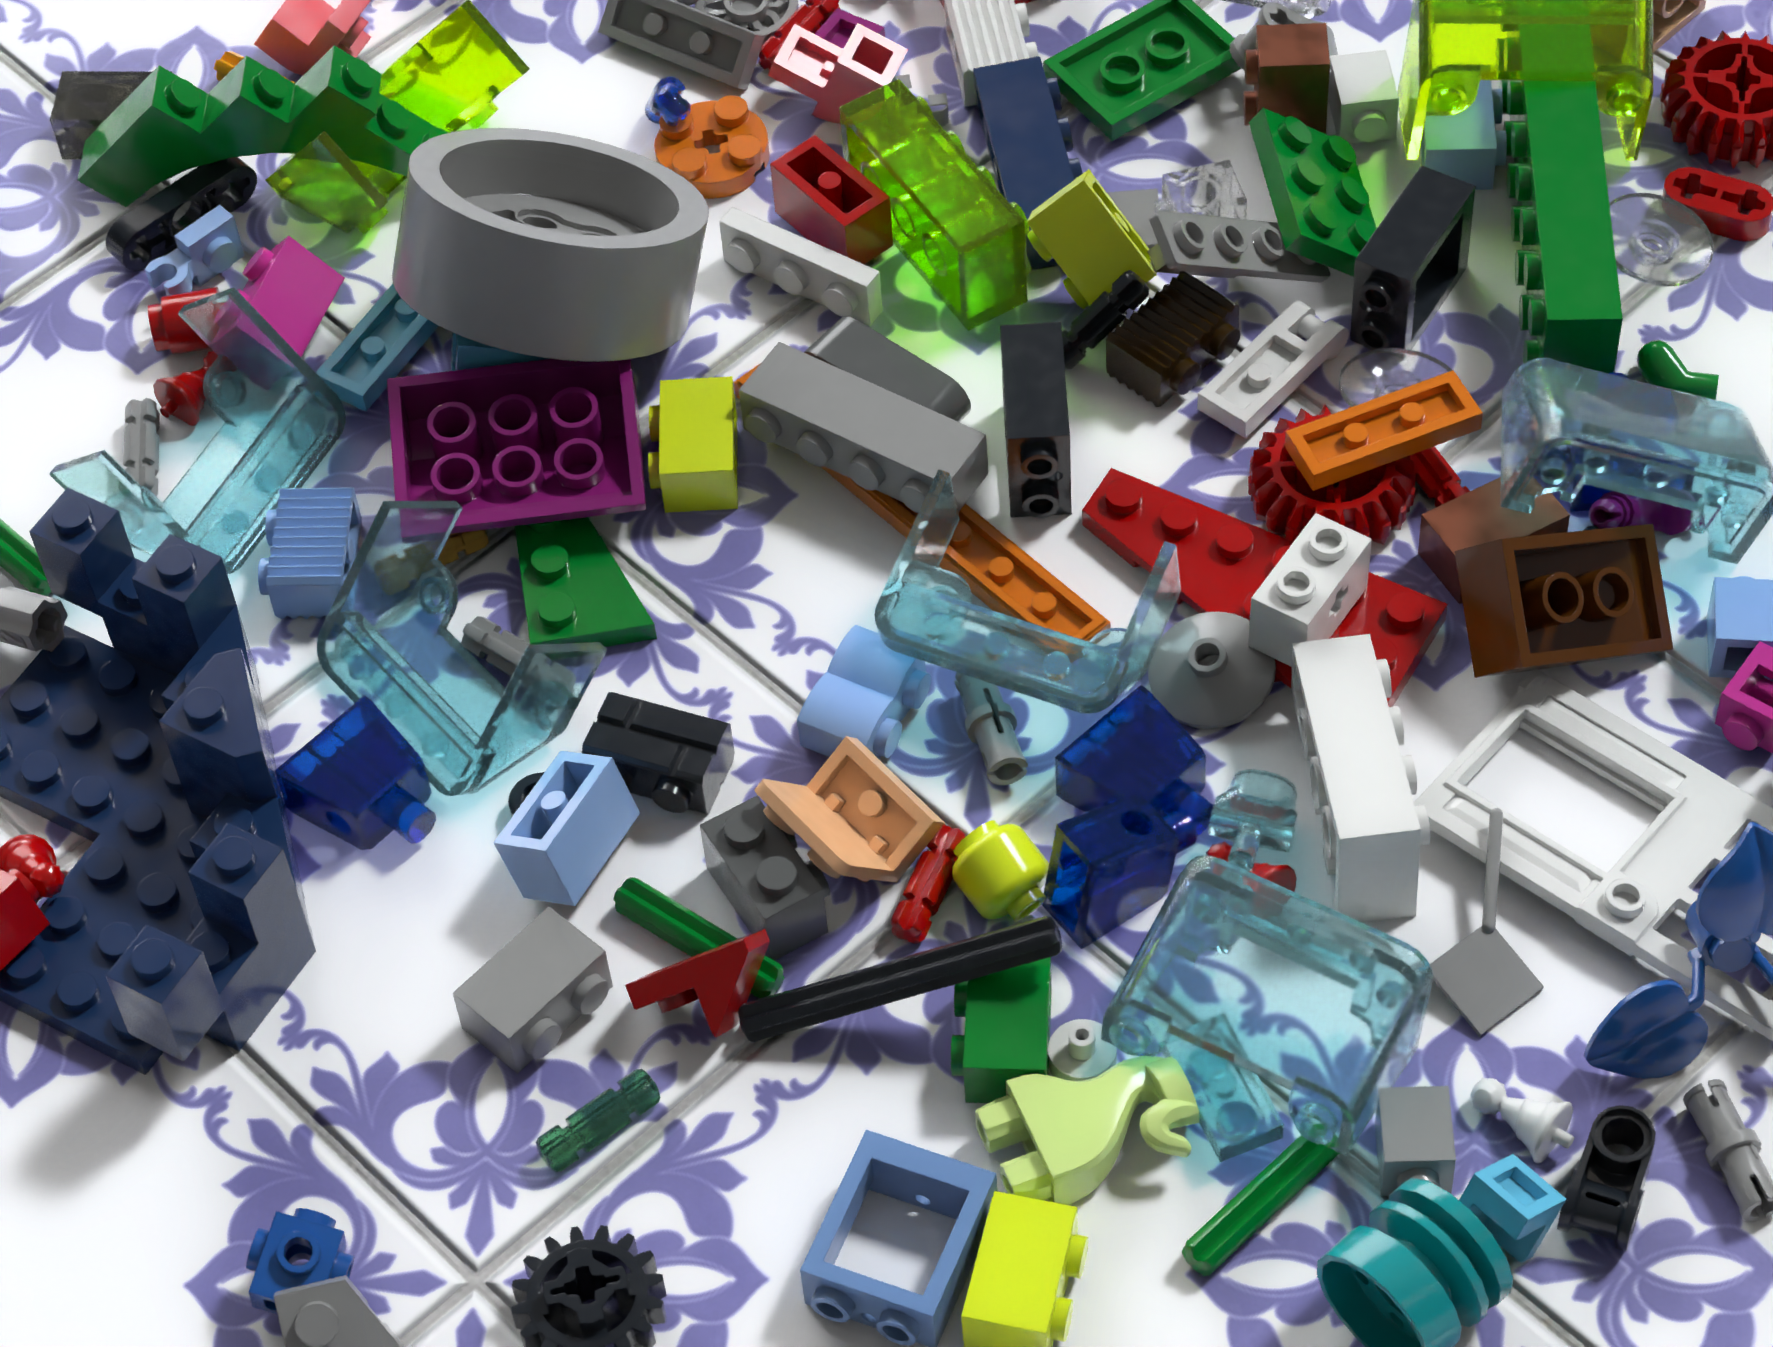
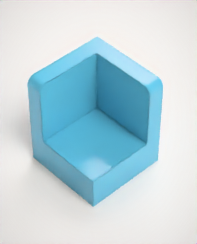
(1513, 1205)

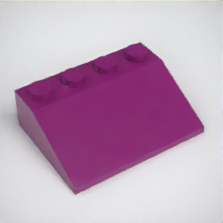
(519, 441)

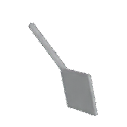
(1483, 971)

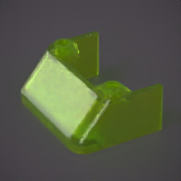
(1530, 40)
(440, 78)

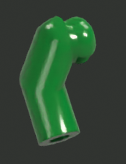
(1664, 368)

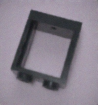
(1412, 261)
(1036, 419)

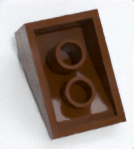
(1563, 599)

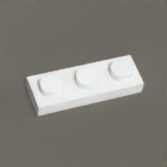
(801, 266)

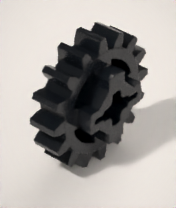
(613, 1274)

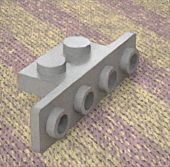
(1227, 249)

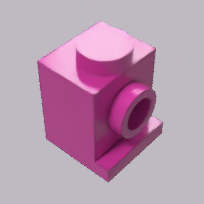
(1747, 702)

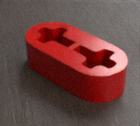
(1721, 201)

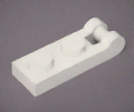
(1271, 368)

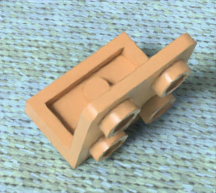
(853, 816)

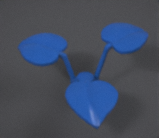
(1657, 1025)

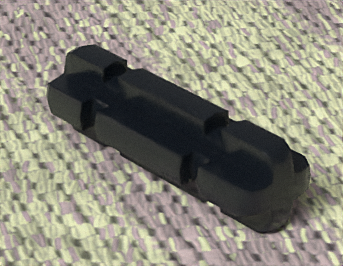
(1102, 317)

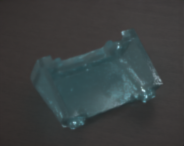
(1635, 439)
(1277, 993)

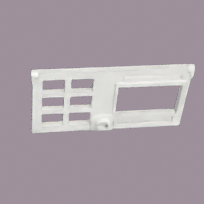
(1657, 872)

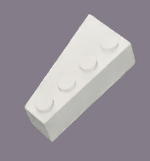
(1359, 777)

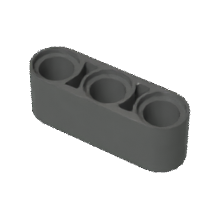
(888, 365)

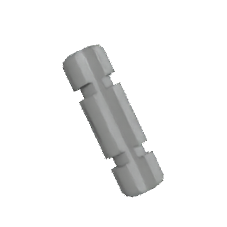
(142, 442)
(503, 650)

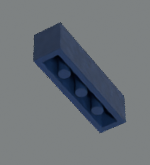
(1025, 136)

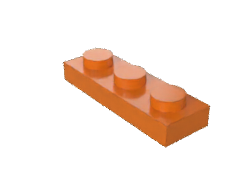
(1383, 430)

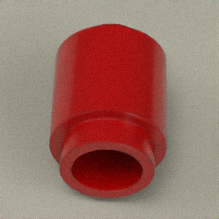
(169, 329)

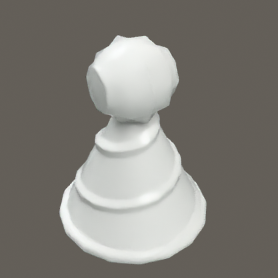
(1535, 1122)

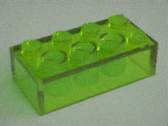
(942, 205)

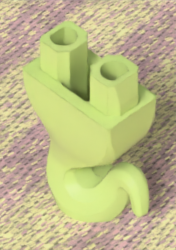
(1080, 1126)

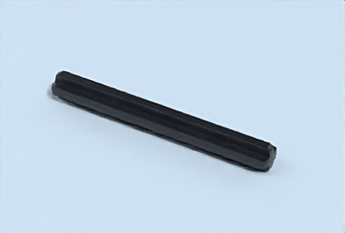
(900, 978)

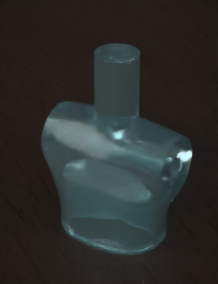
(1255, 815)

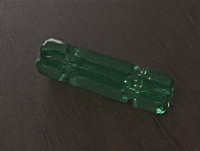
(598, 1120)

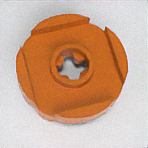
(721, 123)

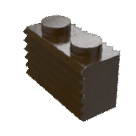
(1172, 339)

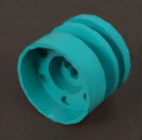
(1415, 1271)

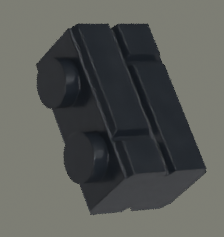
(663, 751)

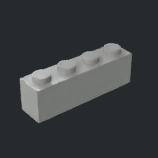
(859, 428)

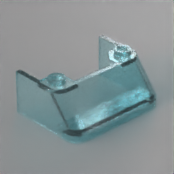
(272, 438)
(934, 619)
(394, 646)

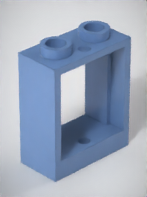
(920, 1180)

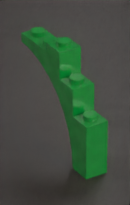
(251, 111)

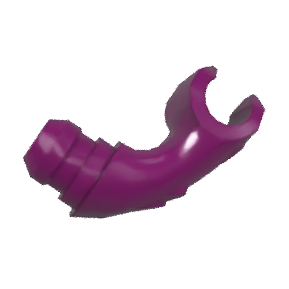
(1623, 510)

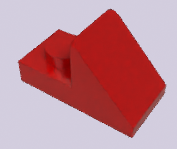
(715, 977)

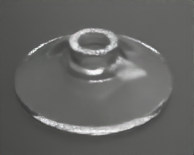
(1659, 240)
(1384, 372)

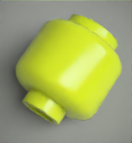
(1000, 871)

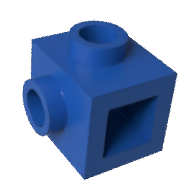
(291, 1238)

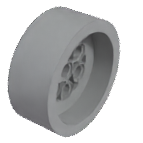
(549, 244)

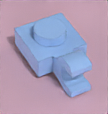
(201, 253)

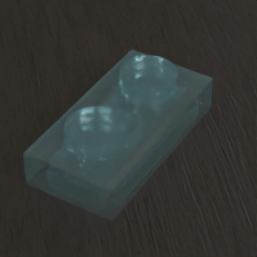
(1229, 1099)

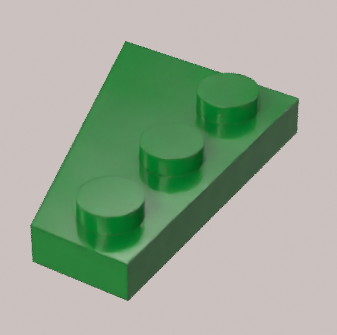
(577, 587)

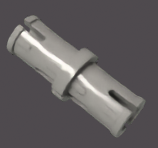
(992, 727)
(1732, 1148)

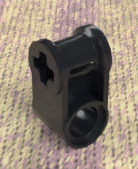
(1609, 1187)

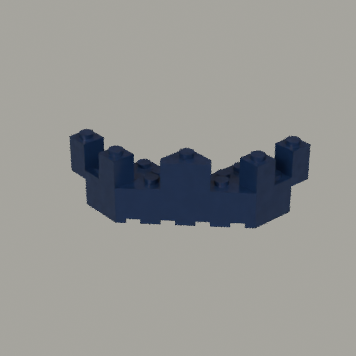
(166, 761)

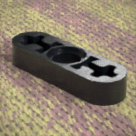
(136, 236)

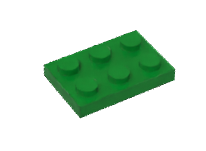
(1143, 65)
(1313, 190)

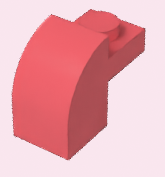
(309, 28)
(833, 73)

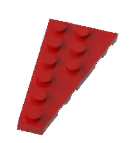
(1229, 559)

